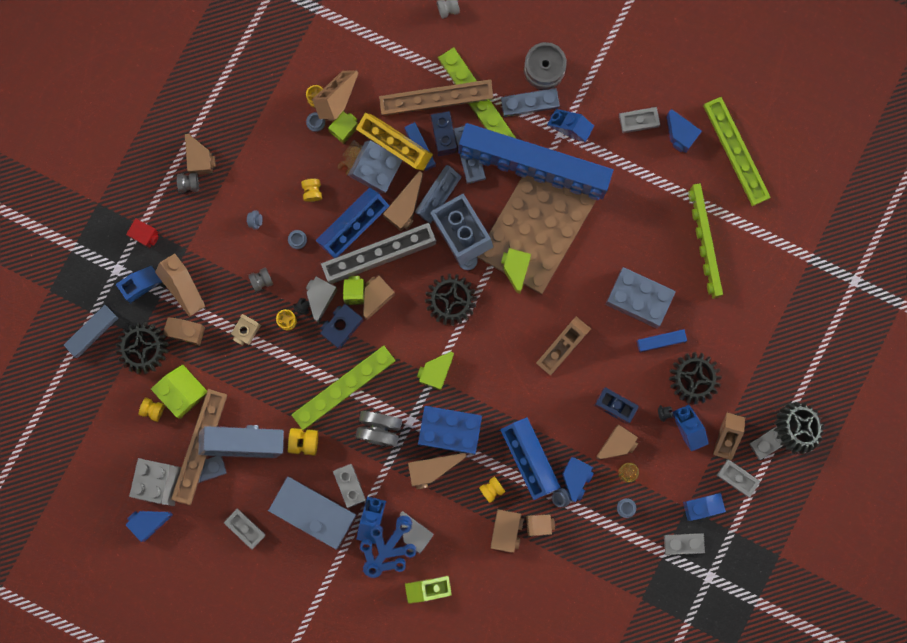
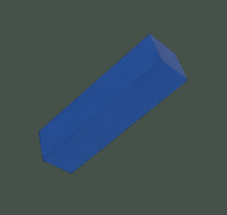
(414, 134)
(661, 340)

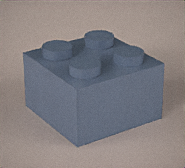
(375, 167)

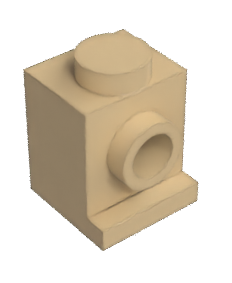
(252, 328)

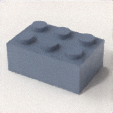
(462, 229)
(640, 298)

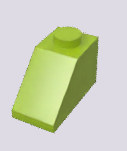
(515, 267)
(353, 291)
(435, 371)
(428, 589)

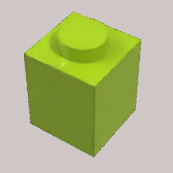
(343, 126)

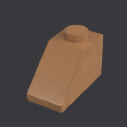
(198, 157)
(376, 295)
(184, 330)
(729, 436)
(618, 444)
(540, 525)

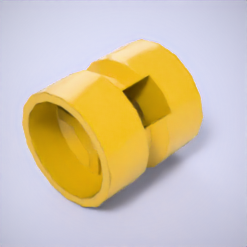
(309, 444)

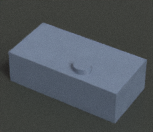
(240, 442)
(312, 513)

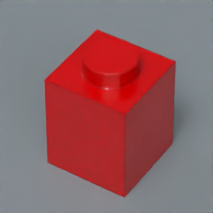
(143, 233)

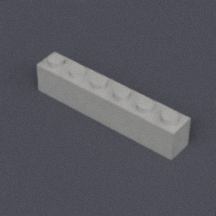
(378, 253)

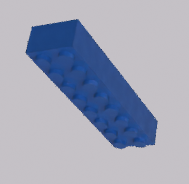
(534, 161)

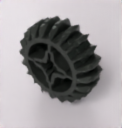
(459, 301)
(139, 340)
(692, 386)
(804, 429)

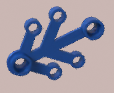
(387, 550)

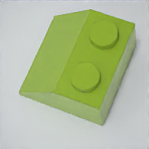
(179, 391)

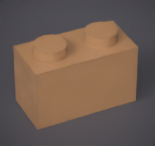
(506, 531)

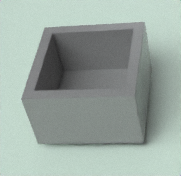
(154, 482)

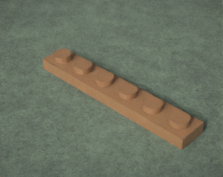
(436, 97)
(194, 463)

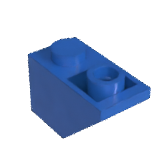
(571, 124)
(138, 283)
(690, 428)
(575, 476)
(371, 516)

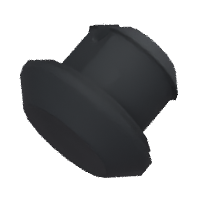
(302, 306)
(663, 413)

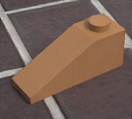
(335, 95)
(403, 208)
(180, 284)
(563, 345)
(429, 470)

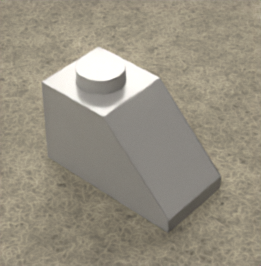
(319, 296)
(417, 535)

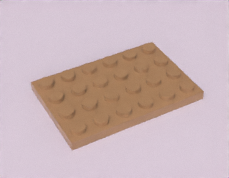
(540, 223)

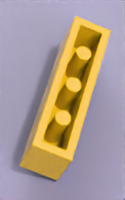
(394, 141)

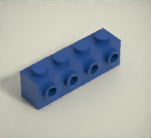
(352, 222)
(530, 458)

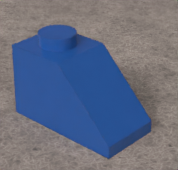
(681, 131)
(704, 507)
(146, 523)

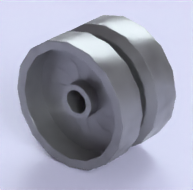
(545, 55)
(379, 427)

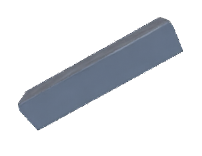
(90, 331)

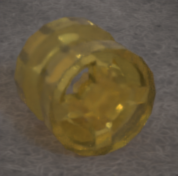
(632, 472)

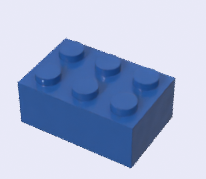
(450, 430)

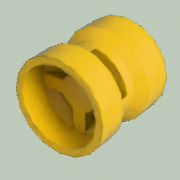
(311, 92)
(311, 190)
(286, 320)
(151, 409)
(492, 489)

